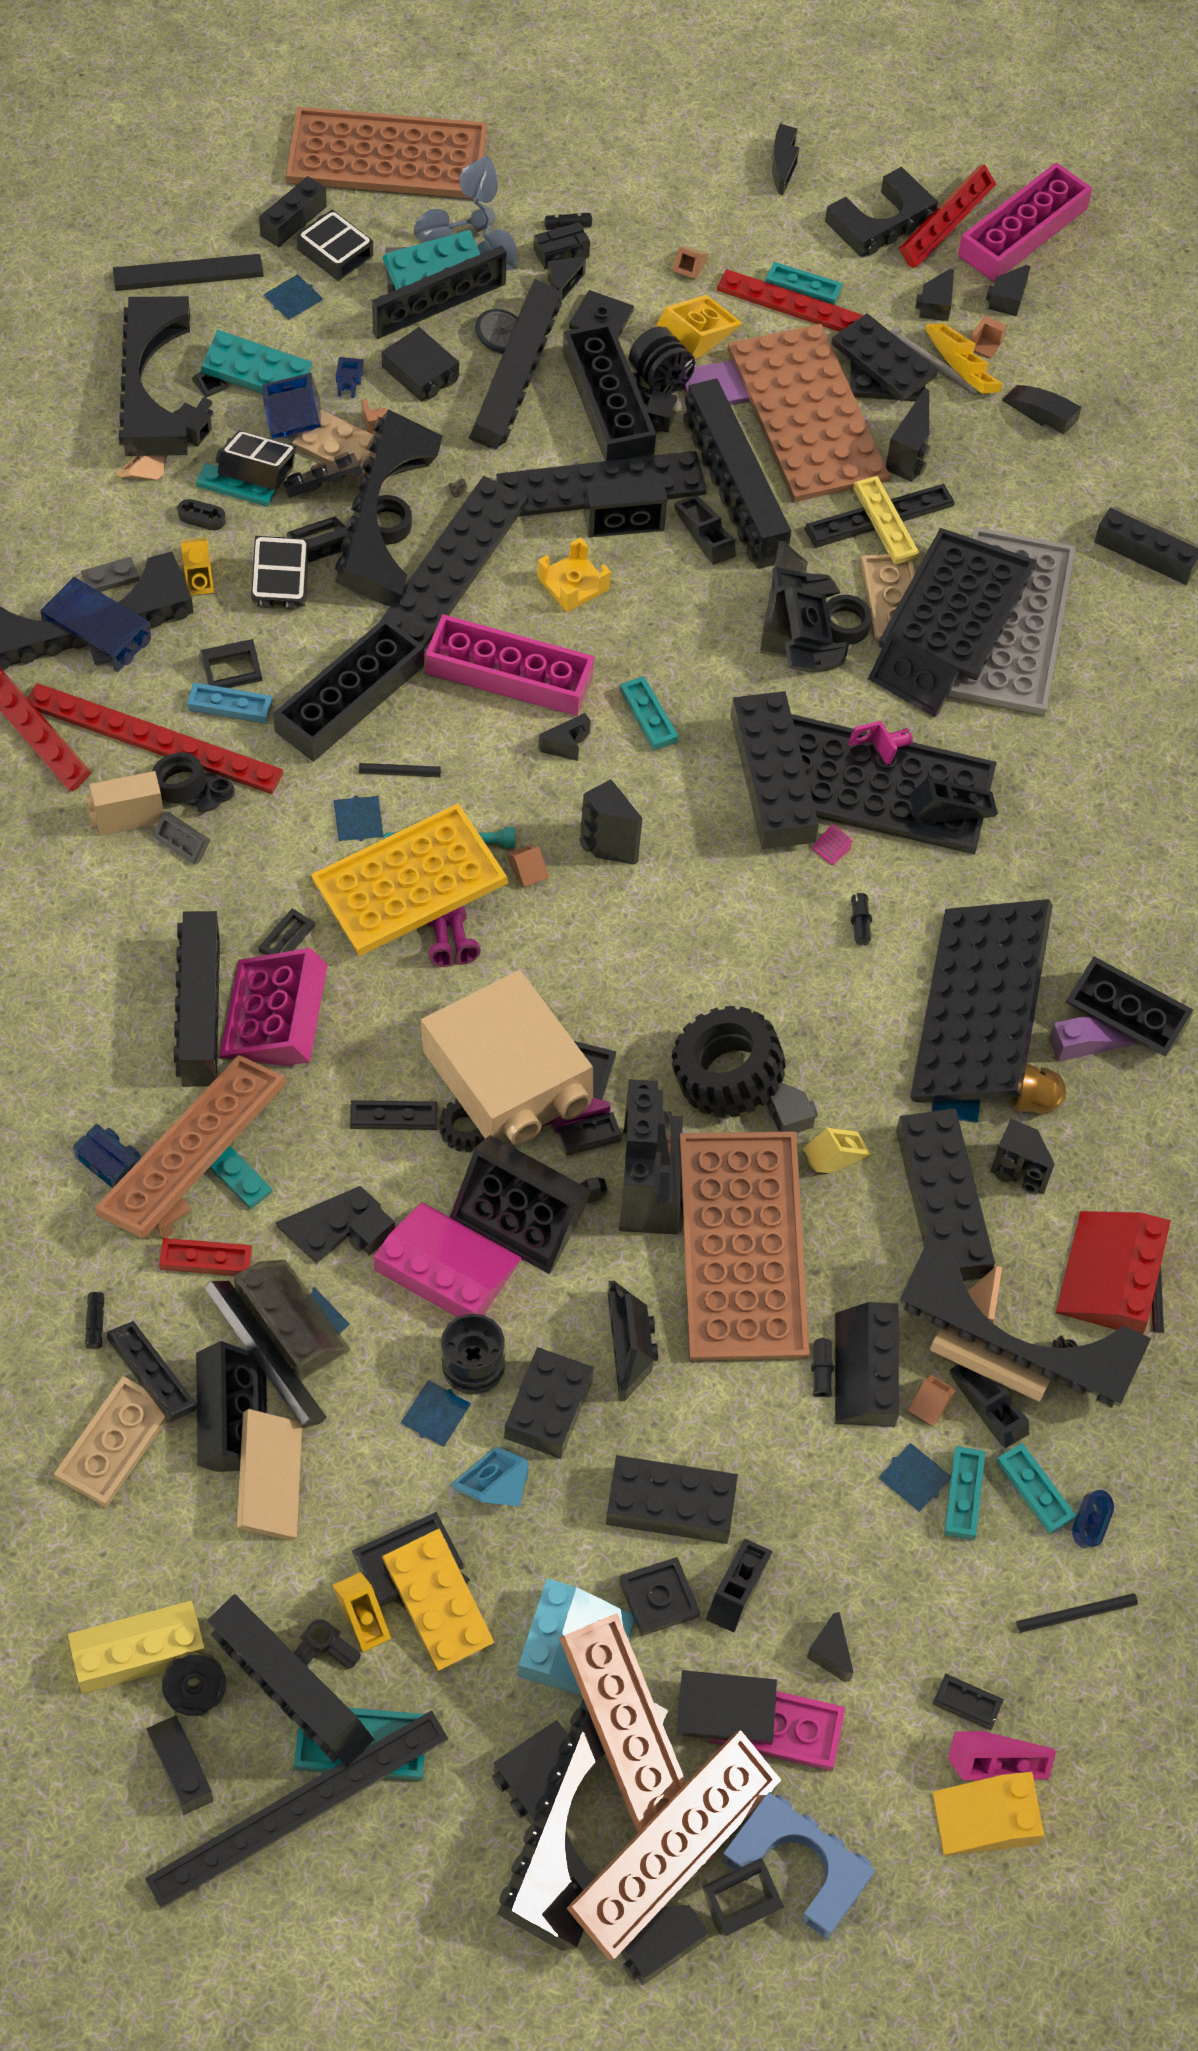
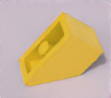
(362, 1611)

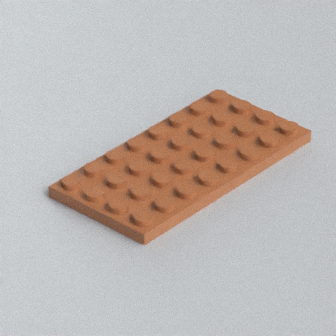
(383, 151)
(807, 412)
(743, 1246)

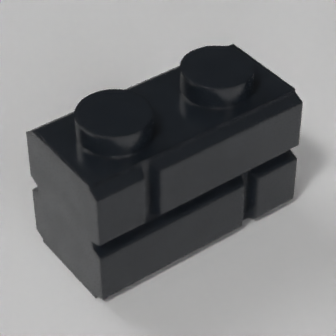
(561, 244)

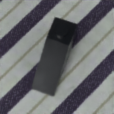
(949, 801)
(738, 1585)
(180, 1765)

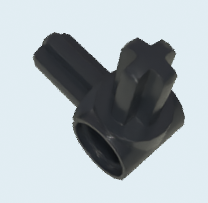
(334, 1645)

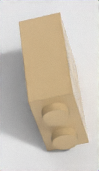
(125, 803)

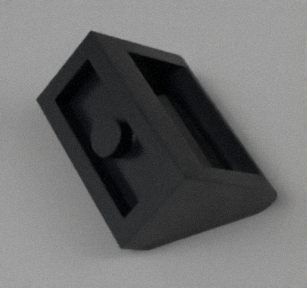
(324, 544)
(231, 650)
(749, 1913)

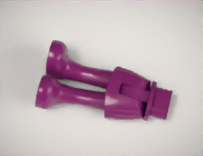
(466, 949)

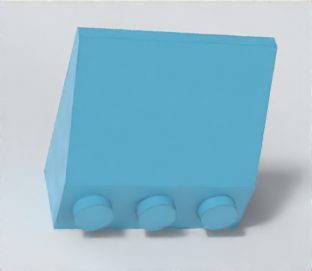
(560, 1612)

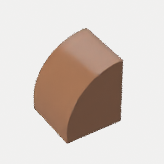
(689, 261)
(528, 864)
(932, 1400)

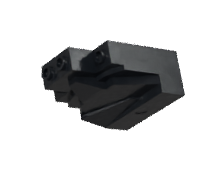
(651, 1162)

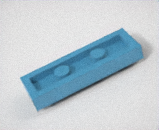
(229, 702)

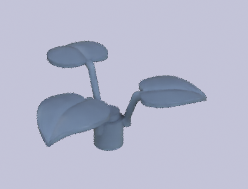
(480, 182)

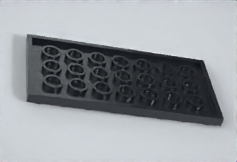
(862, 791)
(982, 1002)

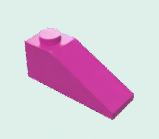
(987, 1755)

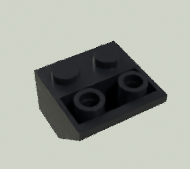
(1016, 1147)

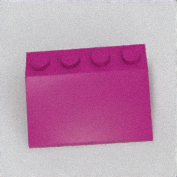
(275, 1008)
(445, 1262)

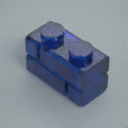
(105, 1155)

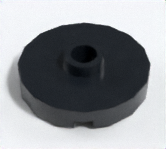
(193, 1699)

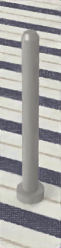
(935, 362)

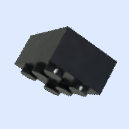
(625, 506)
(548, 1402)

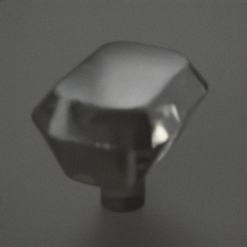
(458, 487)

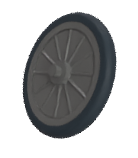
(495, 328)

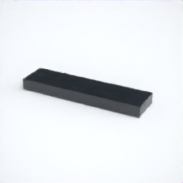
(151, 1371)

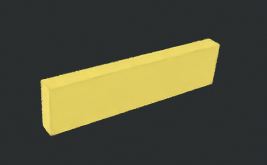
(886, 520)

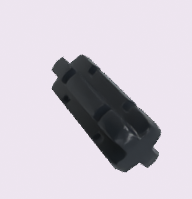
(562, 220)
(94, 1320)

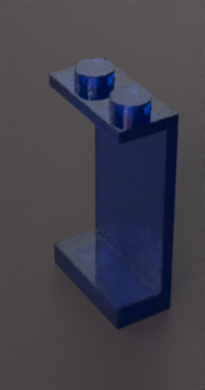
(98, 621)

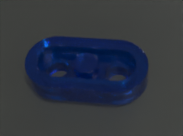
(1093, 1522)

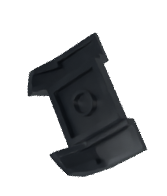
(809, 621)

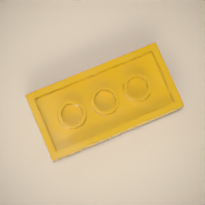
(437, 1599)

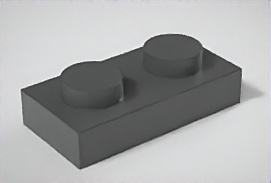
(111, 574)

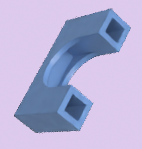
(845, 1873)

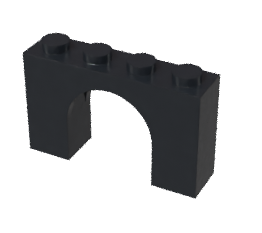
(868, 233)

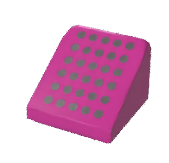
(833, 844)

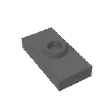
(181, 837)

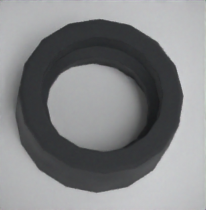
(397, 505)
(856, 606)
(183, 790)

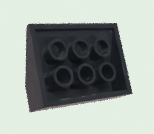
(519, 1203)

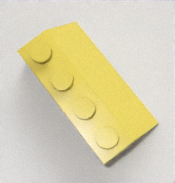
(134, 1646)

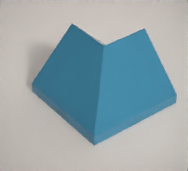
(495, 1478)

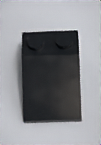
(909, 442)

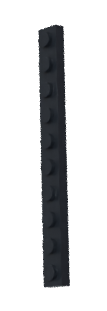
(295, 1810)

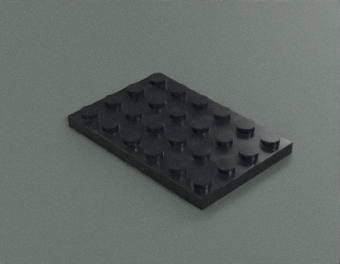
(961, 600)

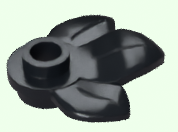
(215, 791)

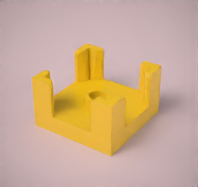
(574, 577)

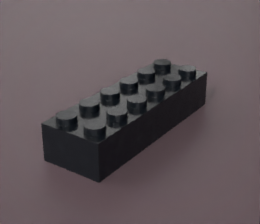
(609, 392)
(348, 689)
(774, 770)
(197, 998)
(945, 1187)
(289, 1682)

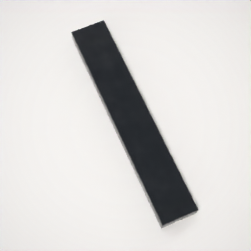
(187, 272)
(857, 521)
(265, 1353)

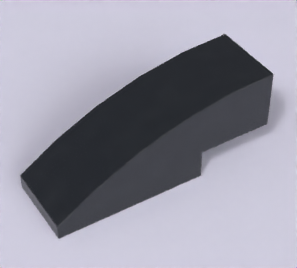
(784, 156)
(1044, 407)
(706, 529)
(993, 1405)

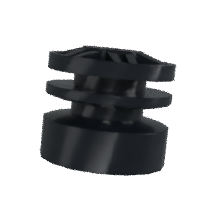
(662, 360)
(471, 1339)

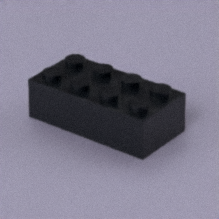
(671, 1499)

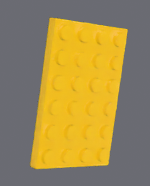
(409, 879)

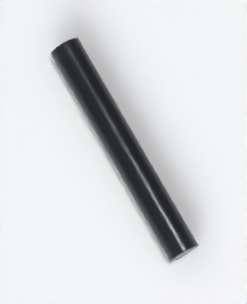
(395, 769)
(1157, 1307)

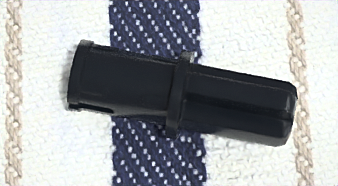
(861, 919)
(822, 1368)

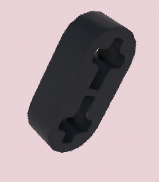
(201, 515)

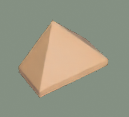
(143, 468)
(986, 1292)

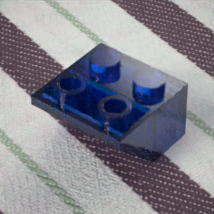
(292, 405)

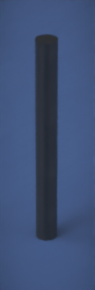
(1077, 1612)

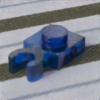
(349, 374)

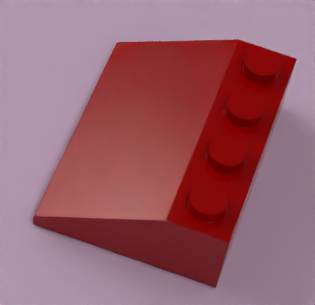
(1113, 1268)

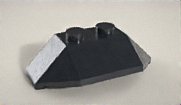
(631, 1339)

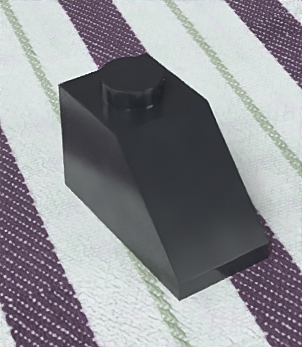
(1008, 291)
(936, 297)

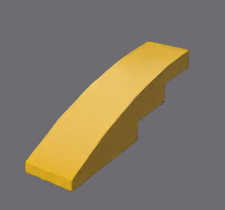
(960, 356)

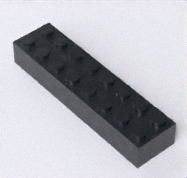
(736, 472)

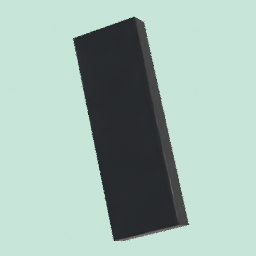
(393, 1115)

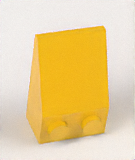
(698, 323)
(989, 1814)

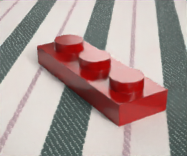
(204, 1257)

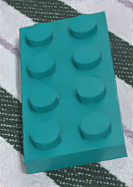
(428, 258)
(250, 362)
(379, 1724)

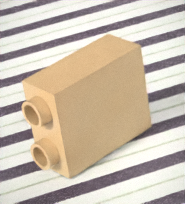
(508, 1060)

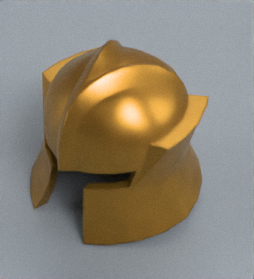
(1040, 1092)

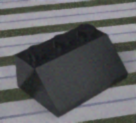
(610, 825)

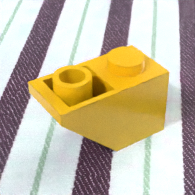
(197, 565)

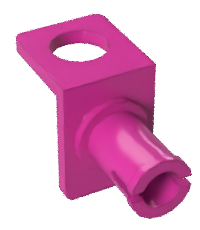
(885, 742)

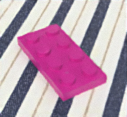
(803, 1731)

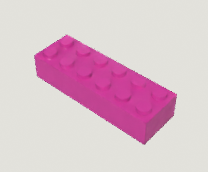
(1024, 221)
(509, 665)

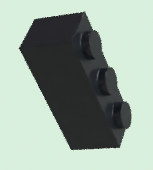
(292, 211)

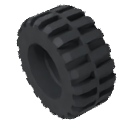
(732, 1090)

